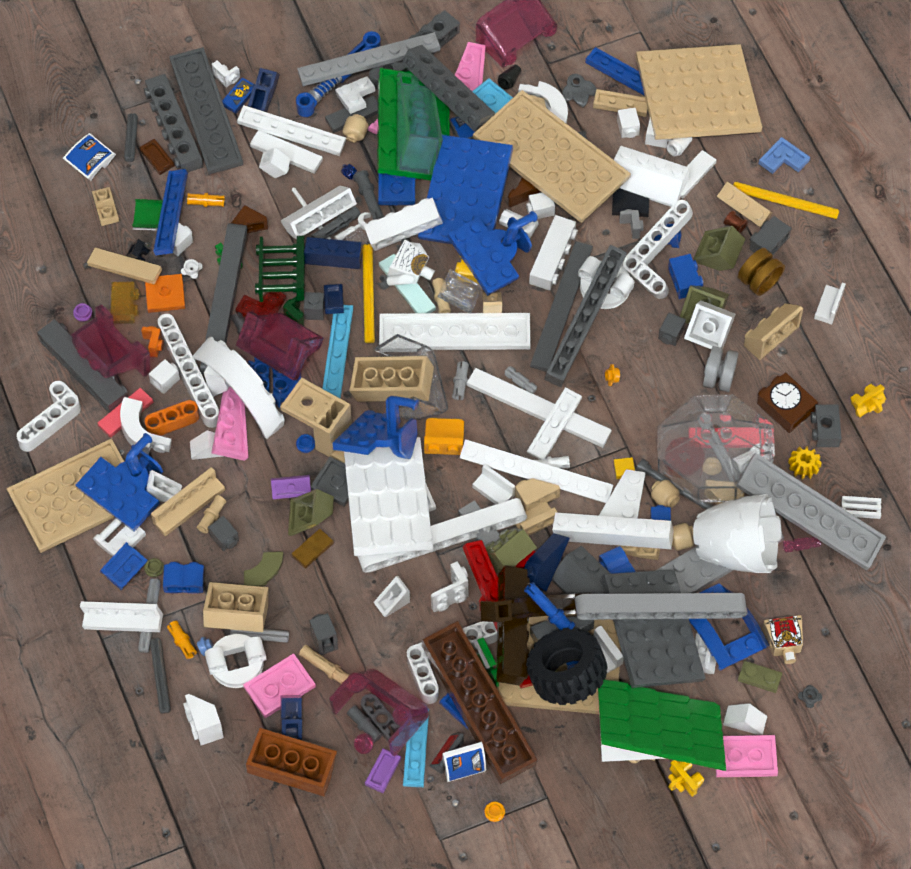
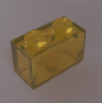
(124, 302)

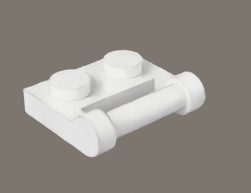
(120, 539)

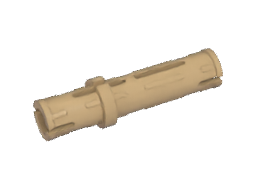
(333, 671)

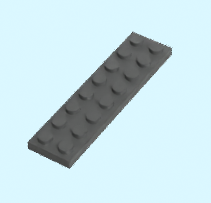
(206, 110)

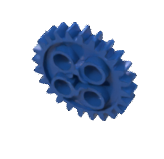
(279, 380)

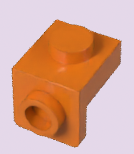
(155, 337)

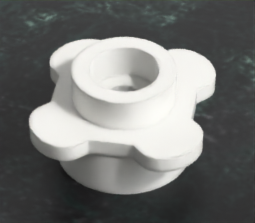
(191, 264)

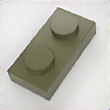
(760, 676)

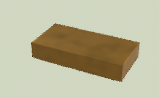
(312, 548)

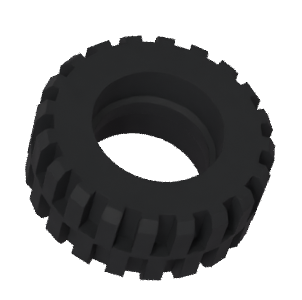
(575, 682)

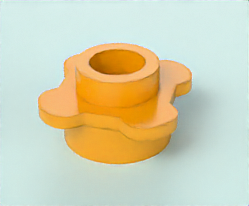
(612, 375)

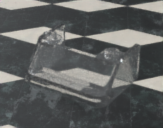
(402, 346)

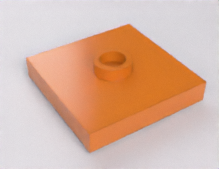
(165, 294)

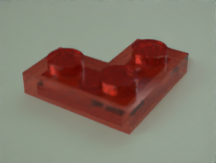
(271, 304)

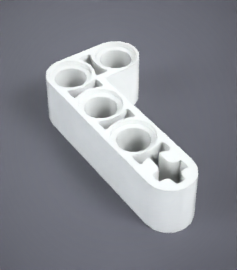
(30, 436)

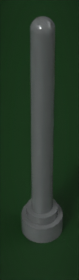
(644, 466)

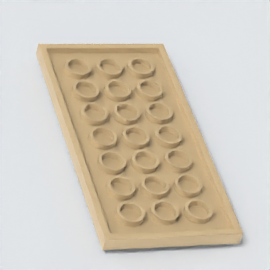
(554, 156)

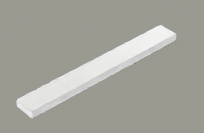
(536, 406)

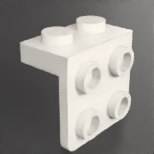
(453, 593)

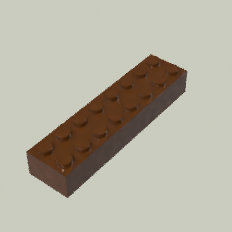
(479, 702)

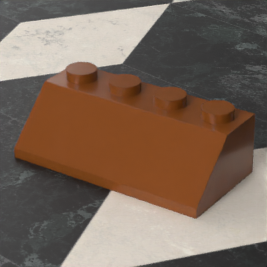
(291, 762)

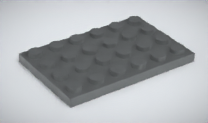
(654, 649)

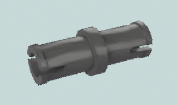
(364, 723)

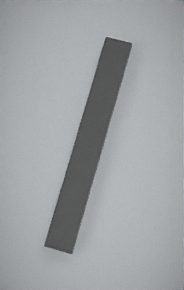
(560, 308)

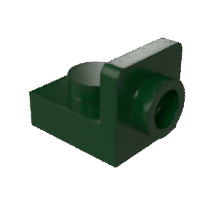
(292, 310)

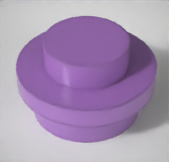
(82, 312)

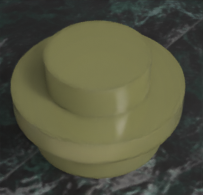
(154, 567)

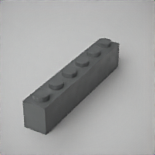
(60, 345)

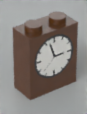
(786, 402)

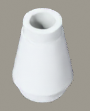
(678, 145)

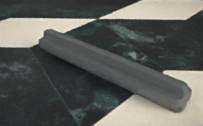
(160, 675)

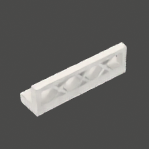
(121, 616)

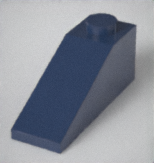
(545, 560)

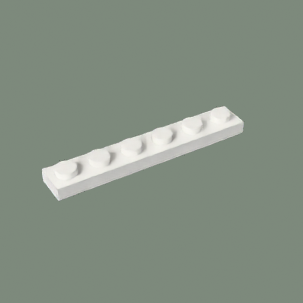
(291, 130)

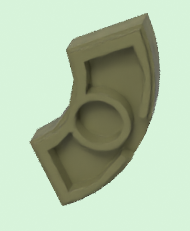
(265, 570)

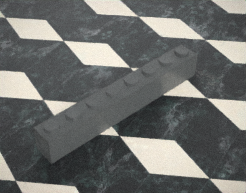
(585, 316)

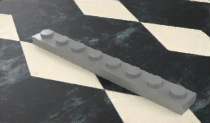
(364, 60)

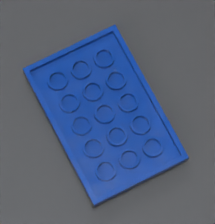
(467, 184)

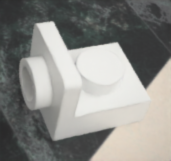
(224, 75)

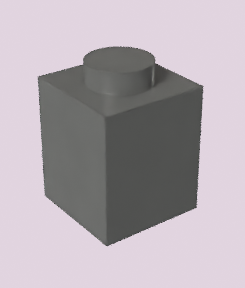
(314, 306)
(671, 329)
(223, 534)

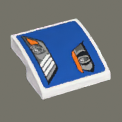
(89, 156)
(464, 762)

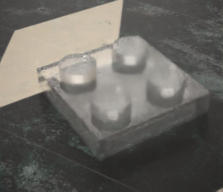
(459, 291)

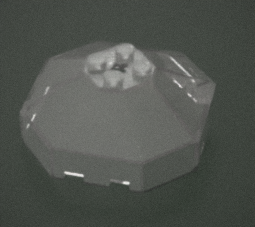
(707, 460)

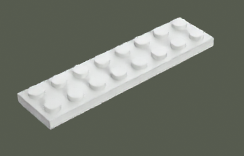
(460, 330)

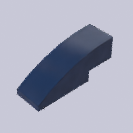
(263, 90)
(291, 716)

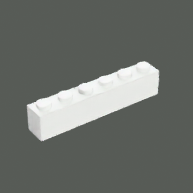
(614, 530)

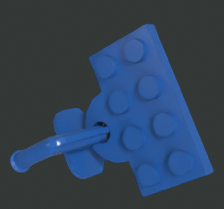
(485, 253)
(381, 430)
(123, 487)

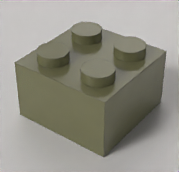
(509, 548)

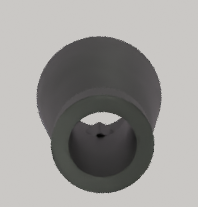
(508, 78)

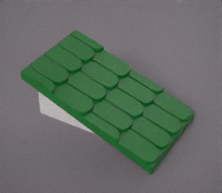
(659, 726)

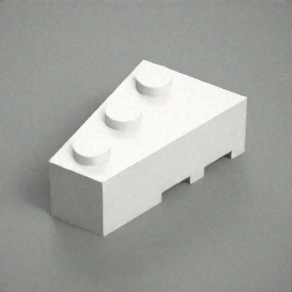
(626, 496)

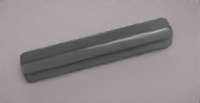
(130, 141)

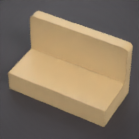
(538, 519)

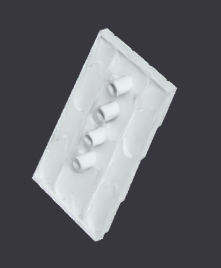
(388, 502)

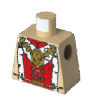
(784, 636)

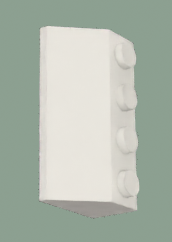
(652, 176)

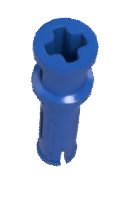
(554, 615)

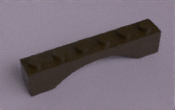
(525, 607)

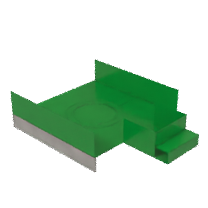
(147, 214)
(486, 658)

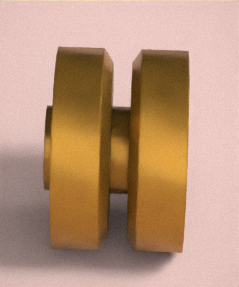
(761, 271)

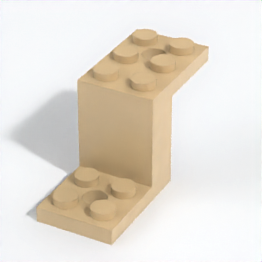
(326, 415)

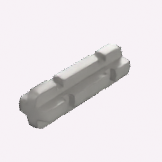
(520, 380)

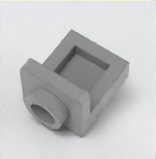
(632, 217)

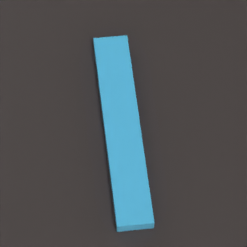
(338, 351)

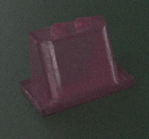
(278, 342)
(108, 349)

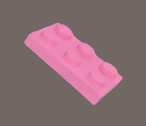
(284, 678)
(749, 756)

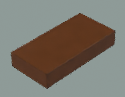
(157, 156)

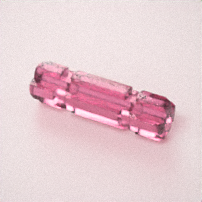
(801, 544)

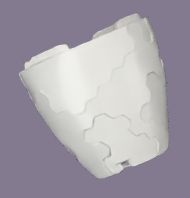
(740, 534)

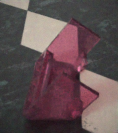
(408, 712)

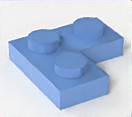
(782, 153)

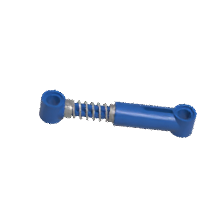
(370, 40)

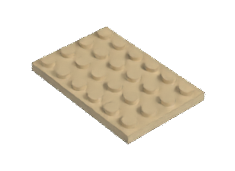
(53, 504)

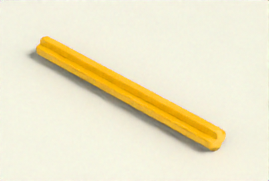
(787, 200)
(368, 292)

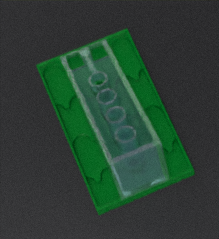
(408, 125)

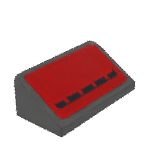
(454, 742)

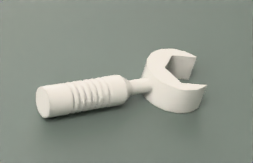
(361, 223)

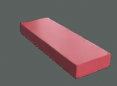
(112, 422)

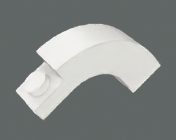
(553, 98)
(133, 431)

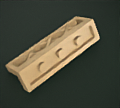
(187, 502)

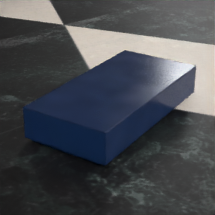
(333, 299)

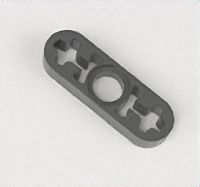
(382, 711)

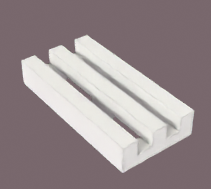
(860, 503)

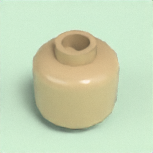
(355, 128)
(665, 493)
(682, 536)

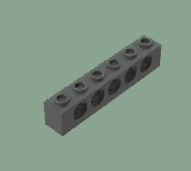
(448, 29)
(158, 87)
(447, 87)

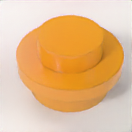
(494, 811)

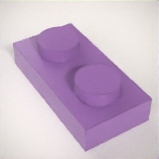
(290, 486)

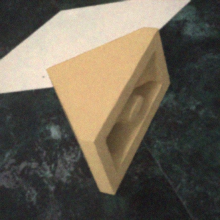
(492, 303)

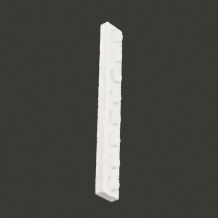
(530, 469)

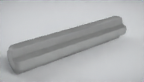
(266, 635)

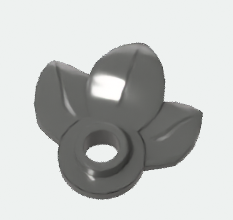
(578, 92)

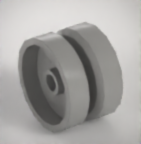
(721, 369)

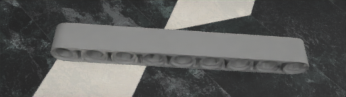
(660, 606)

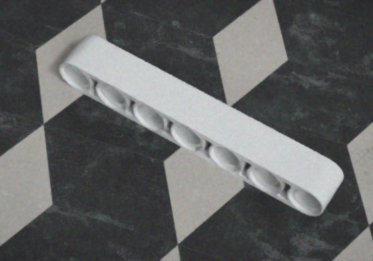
(187, 362)

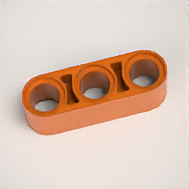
(178, 411)

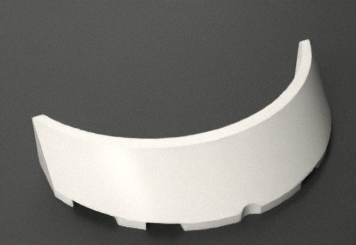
(244, 383)

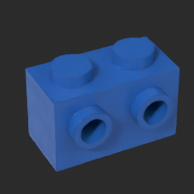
(683, 274)

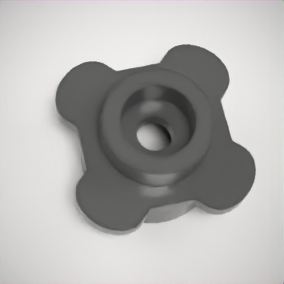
(810, 690)

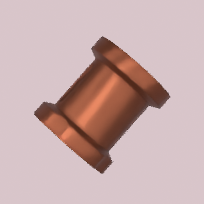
(735, 221)

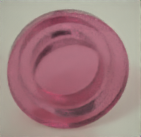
(363, 743)

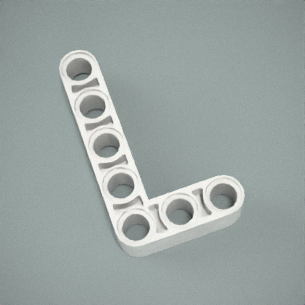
(655, 247)
(423, 663)

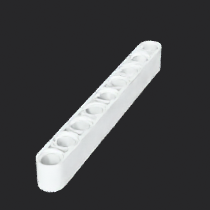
(454, 532)

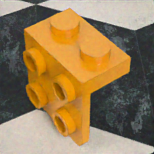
(444, 436)

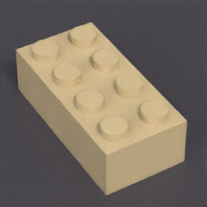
(391, 376)

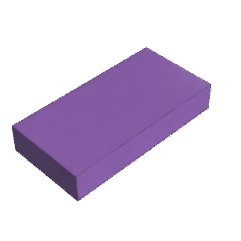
(382, 771)

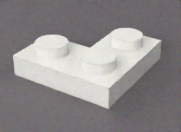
(352, 94)

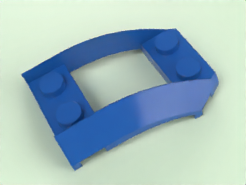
(736, 650)

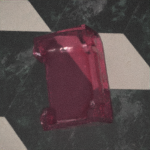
(512, 27)

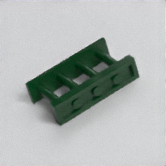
(297, 274)

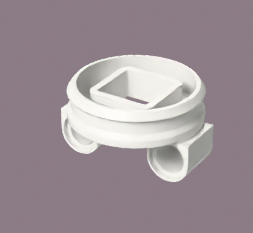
(618, 292)
(230, 645)

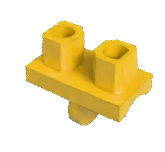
(871, 401)
(681, 780)

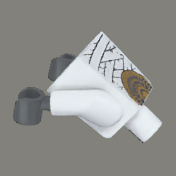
(407, 266)

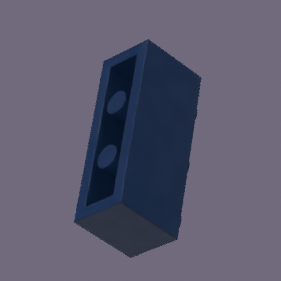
(333, 253)

